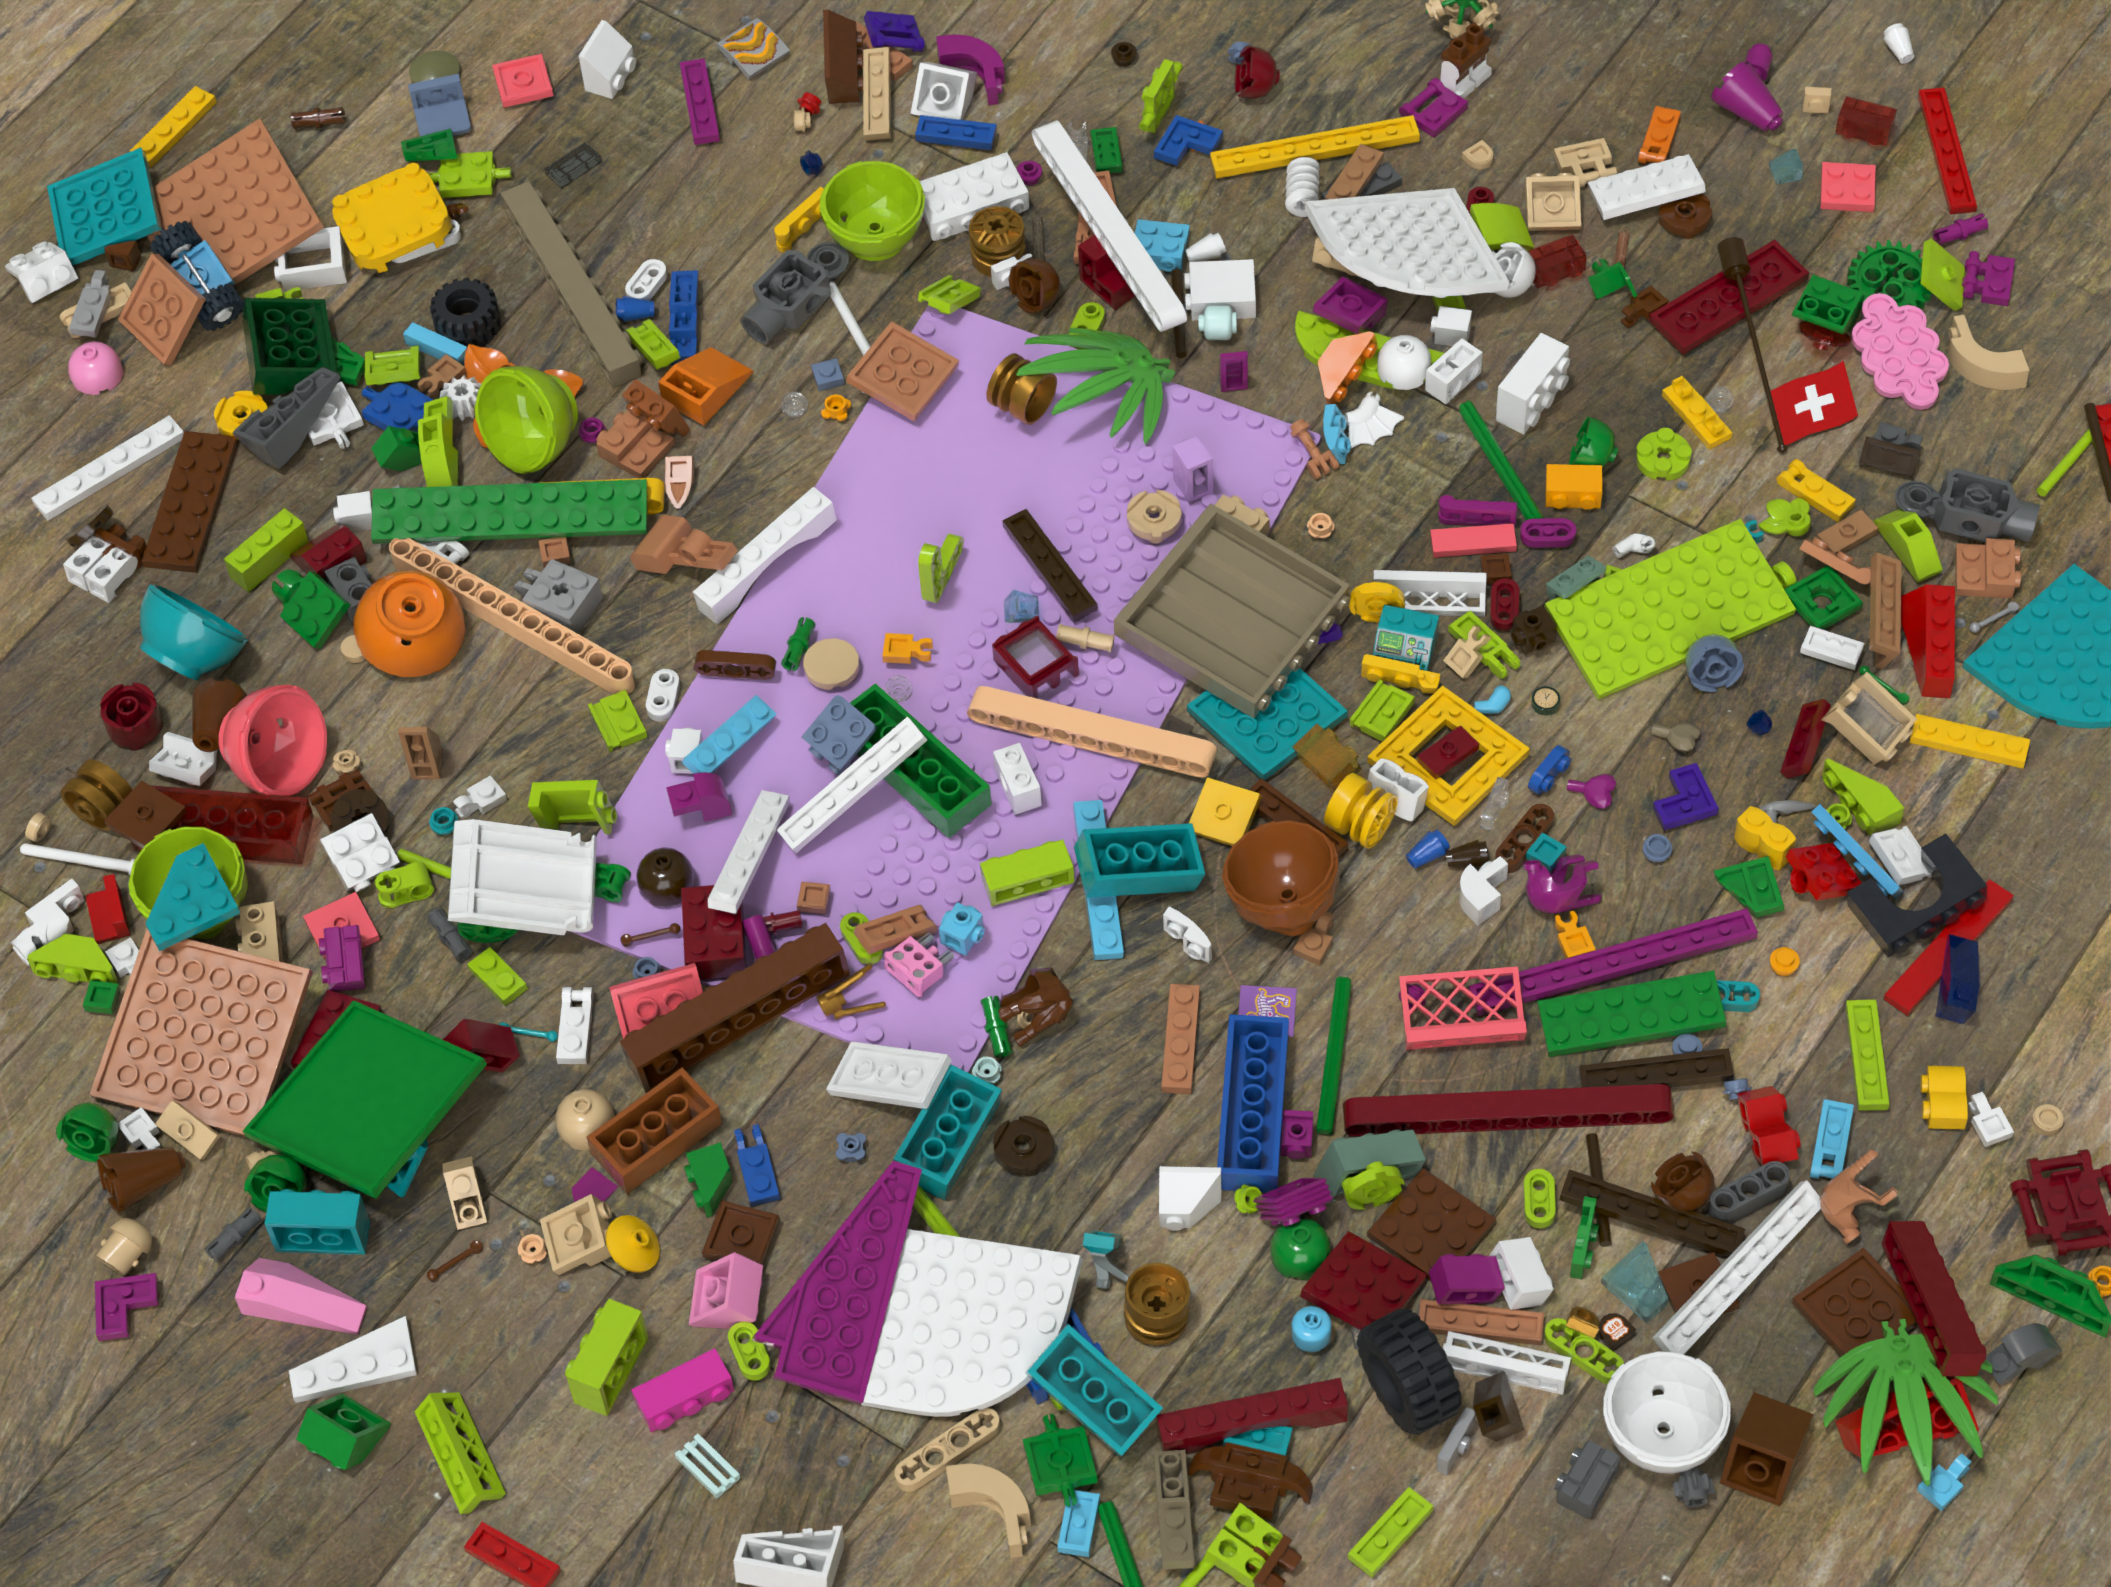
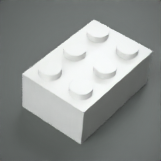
(1532, 384)

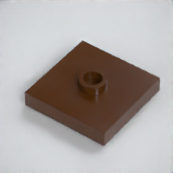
(144, 815)
(741, 1231)
(1686, 1278)

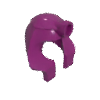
(1549, 893)

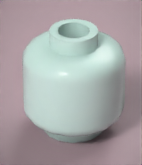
(1218, 322)

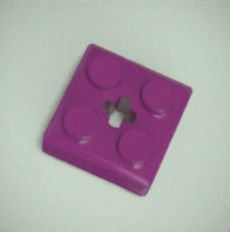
(1293, 1199)

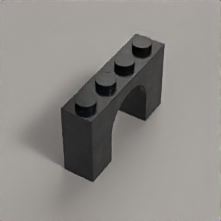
(1898, 928)

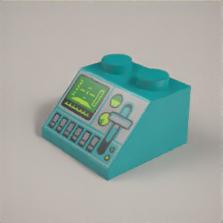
(1406, 636)

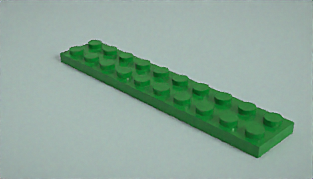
(510, 511)

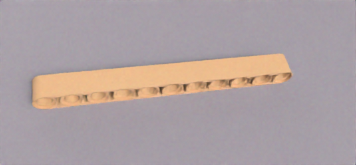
(518, 618)

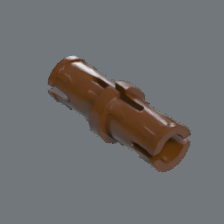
(318, 117)

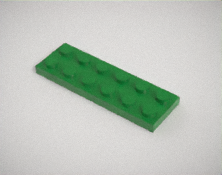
(1631, 1013)

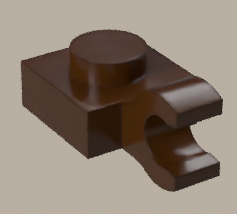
(1643, 305)

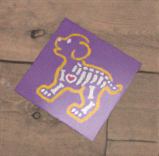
(1269, 1002)

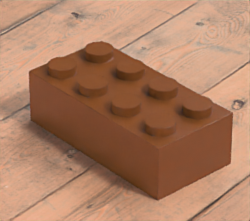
(654, 1130)

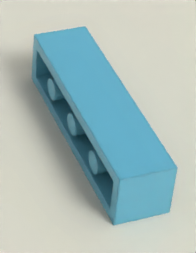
(434, 343)

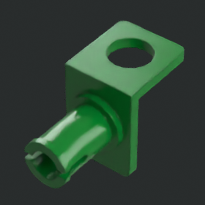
(1609, 279)

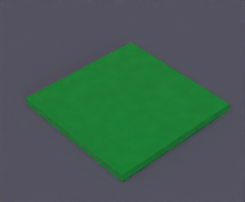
(364, 1098)

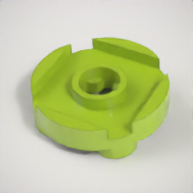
(1663, 442)
(1375, 1185)

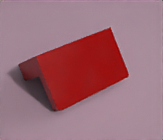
(107, 912)

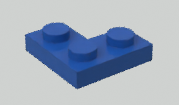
(1186, 134)

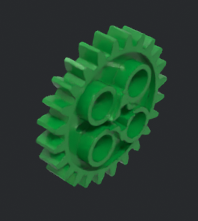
(1873, 266)

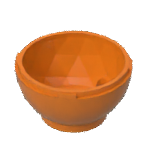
(433, 628)

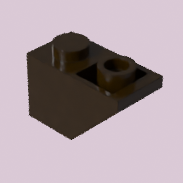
(1496, 1408)

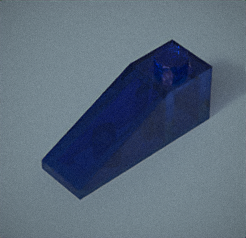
(1959, 980)

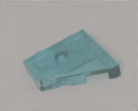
(1637, 1283)

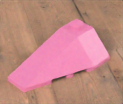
(290, 1295)

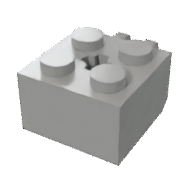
(561, 594)

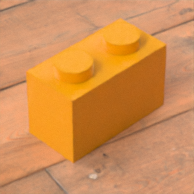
(1573, 486)

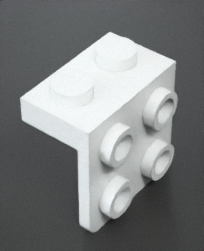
(42, 270)

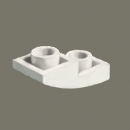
(1194, 940)

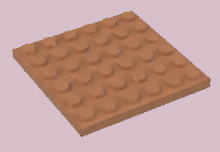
(240, 202)
(201, 1032)

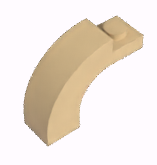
(1983, 366)
(991, 1488)

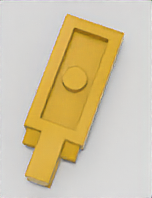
(1400, 673)

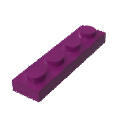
(699, 101)

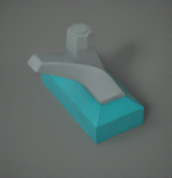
(1100, 1247)

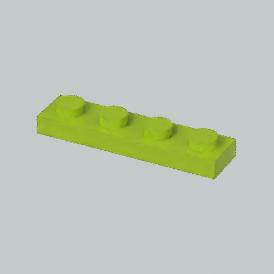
(1867, 1055)

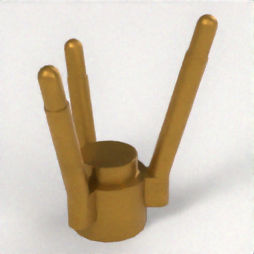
(833, 1000)

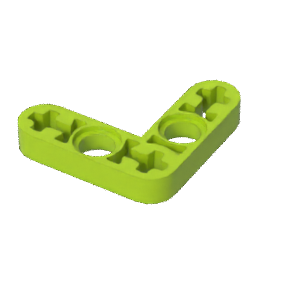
(937, 566)

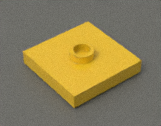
(1224, 812)

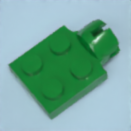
(309, 605)

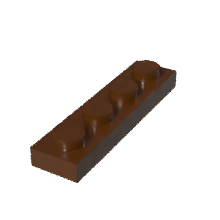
(1277, 807)

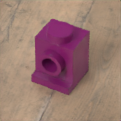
(1297, 1134)

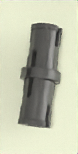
(450, 935)
(232, 1234)

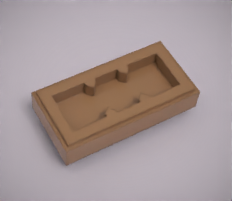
(1849, 532)

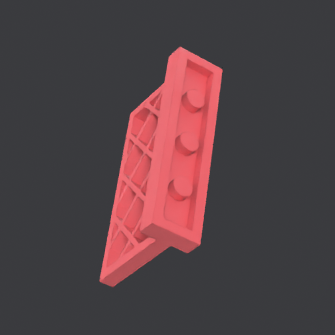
(1462, 1033)

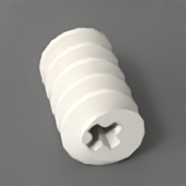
(1301, 184)

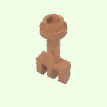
(1300, 429)

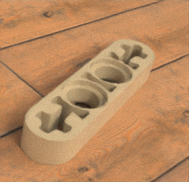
(944, 1446)

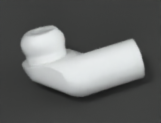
(1634, 543)

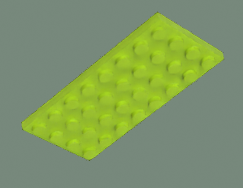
(1657, 608)

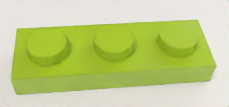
(1390, 1532)

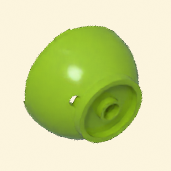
(880, 206)
(525, 417)

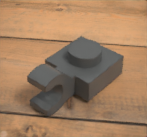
(1898, 436)

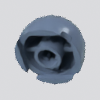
(1713, 662)

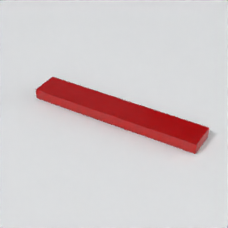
(1947, 151)
(1927, 968)

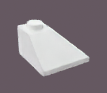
(1187, 1195)

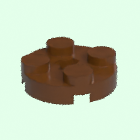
(1690, 224)

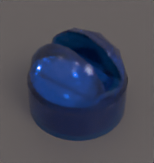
(1760, 722)

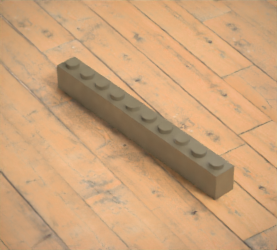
(571, 284)

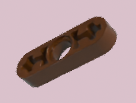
(720, 664)
(1525, 825)

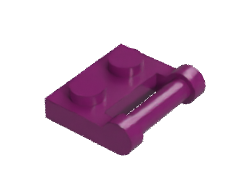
(1439, 113)

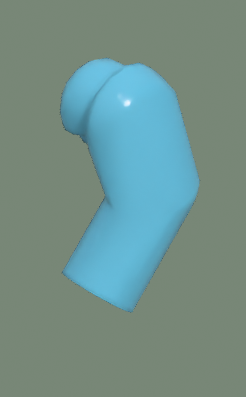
(1496, 703)

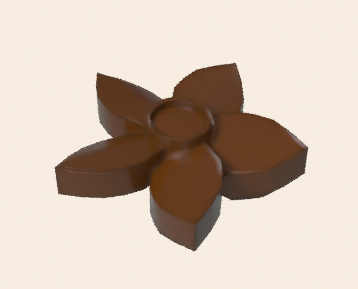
(454, 209)

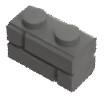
(1587, 1479)

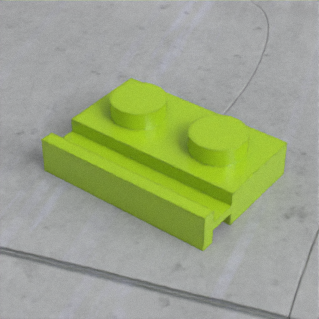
(949, 294)
(1382, 710)
(617, 721)

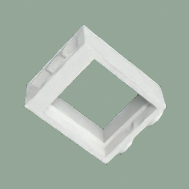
(315, 275)

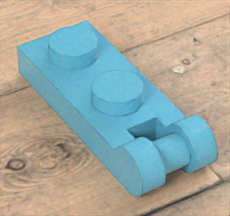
(1831, 1138)

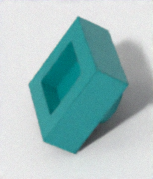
(1547, 851)

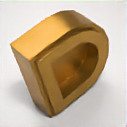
(1583, 1321)

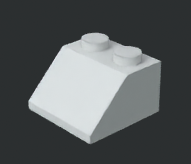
(606, 61)
(943, 91)

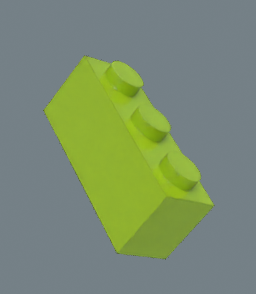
(266, 550)
(1027, 872)

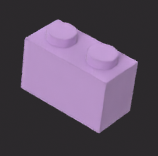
(1192, 469)

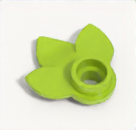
(1787, 517)

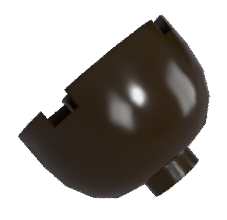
(663, 875)

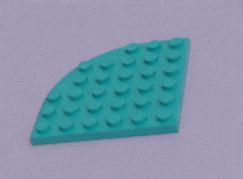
(2054, 654)

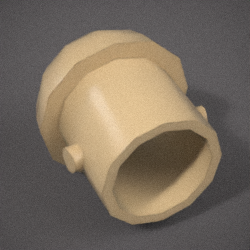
(125, 1245)

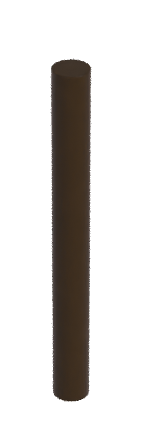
(1179, 330)
(2099, 445)
(1596, 1172)

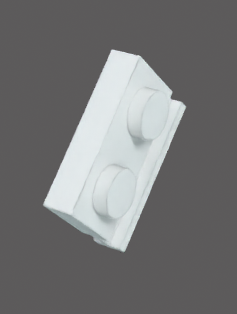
(1900, 855)

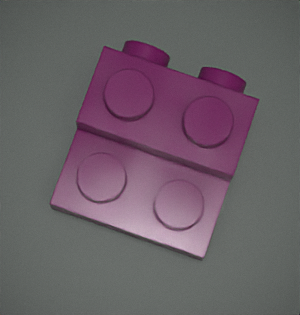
(1351, 306)

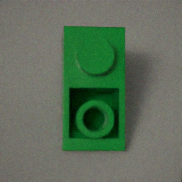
(397, 449)
(711, 1176)

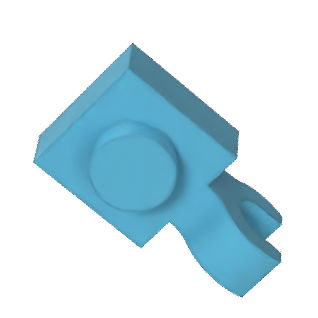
(1944, 1483)

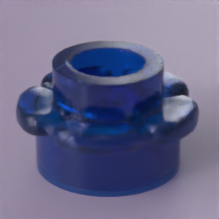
(811, 163)

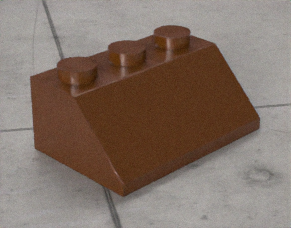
(842, 58)

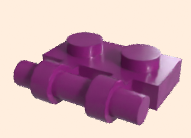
(1997, 279)

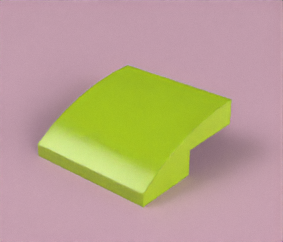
(1501, 225)

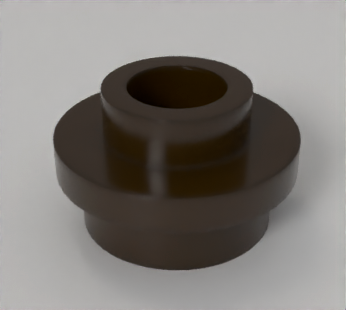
(1123, 53)

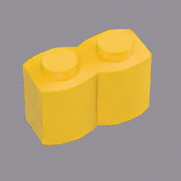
(1763, 837)
(1945, 1097)

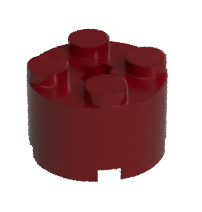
(131, 715)

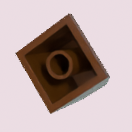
(1766, 1448)

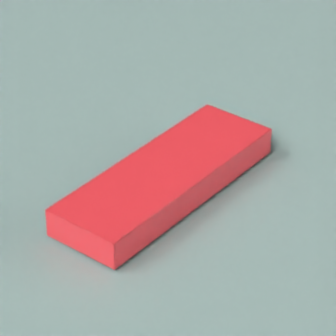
(1473, 540)

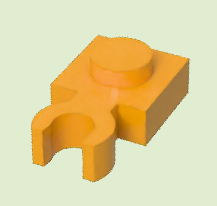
(902, 647)
(1573, 940)

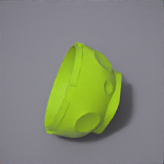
(158, 856)

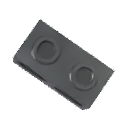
(350, 582)

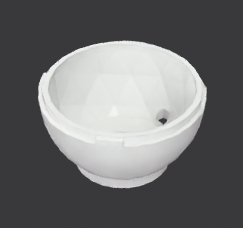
(1691, 1408)

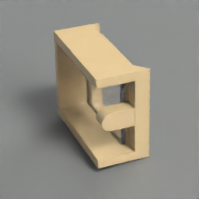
(1871, 719)

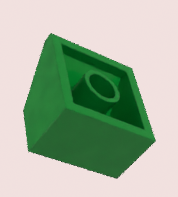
(341, 1431)

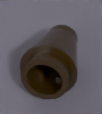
(1469, 853)

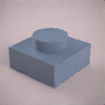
(827, 374)

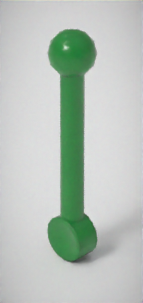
(1903, 698)

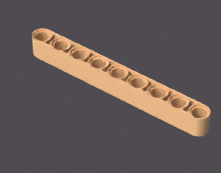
(1092, 731)

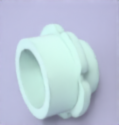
(987, 1064)

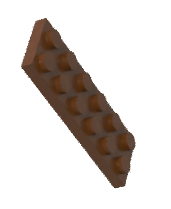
(190, 501)

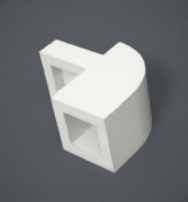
(1478, 891)

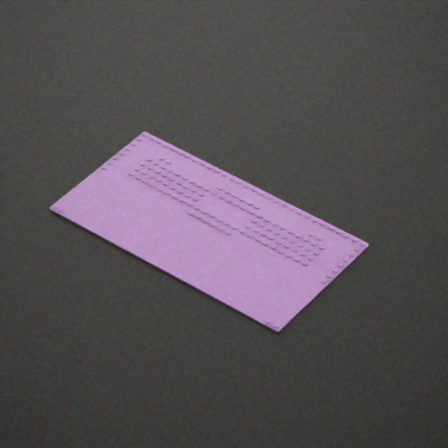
(891, 493)

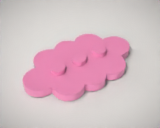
(1900, 351)

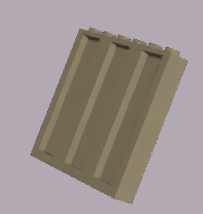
(1232, 610)

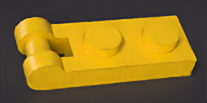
(798, 221)
(1816, 491)

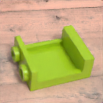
(571, 803)

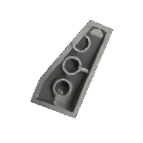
(283, 427)

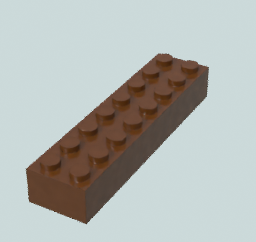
(735, 1007)

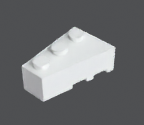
(789, 1559)

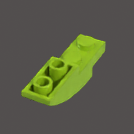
(435, 443)

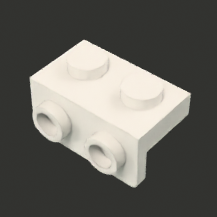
(183, 760)

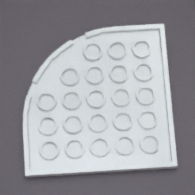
(1409, 242)
(967, 1322)

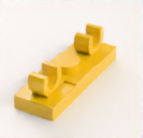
(1696, 413)

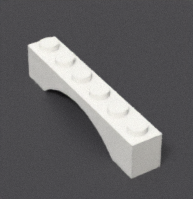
(800, 522)

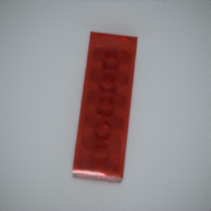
(259, 824)

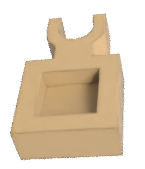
(1465, 655)

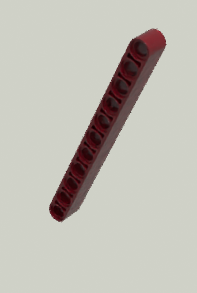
(1509, 1110)

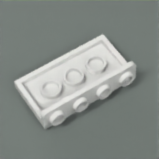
(963, 192)

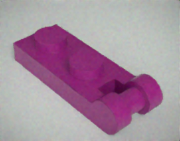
(1475, 512)

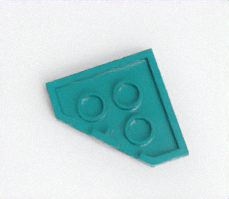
(190, 899)

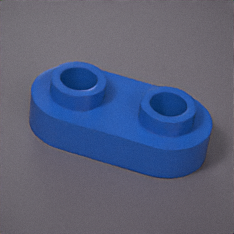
(1544, 776)

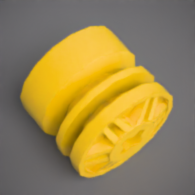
(1360, 810)

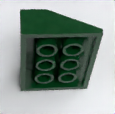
(285, 342)

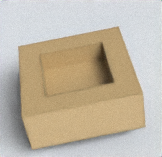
(1816, 100)

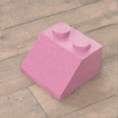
(726, 1292)

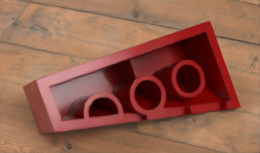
(1930, 637)
(1892, 1433)

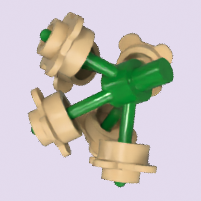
(1482, 14)

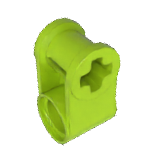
(405, 883)

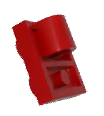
(1821, 871)

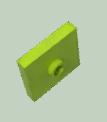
(1942, 274)

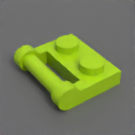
(392, 366)

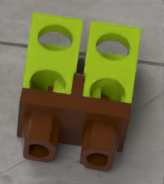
(1251, 1550)

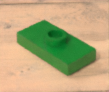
(1106, 150)

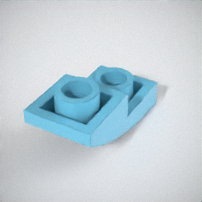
(1334, 425)

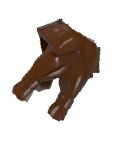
(1040, 996)

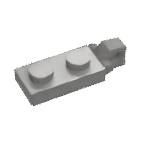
(91, 306)

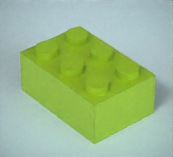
(606, 1356)

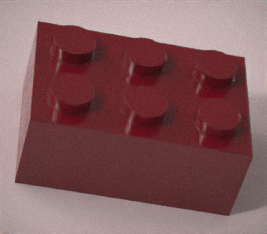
(711, 936)

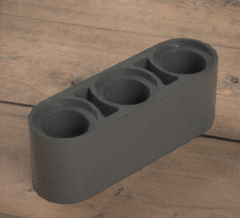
(1756, 1182)

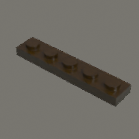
(1050, 565)
(1668, 1070)

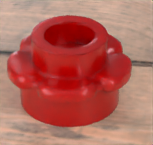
(810, 103)

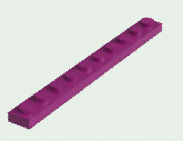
(1622, 959)

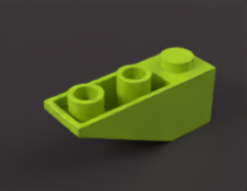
(1868, 800)

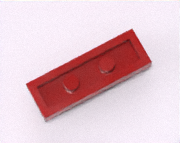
(511, 1557)

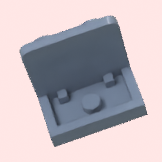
(440, 105)
(839, 734)

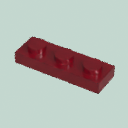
(1805, 739)

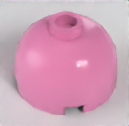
(95, 368)

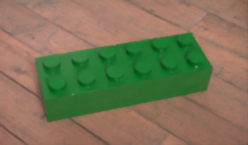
(932, 775)

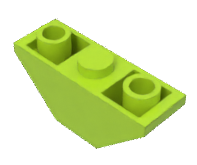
(1911, 543)
(72, 959)

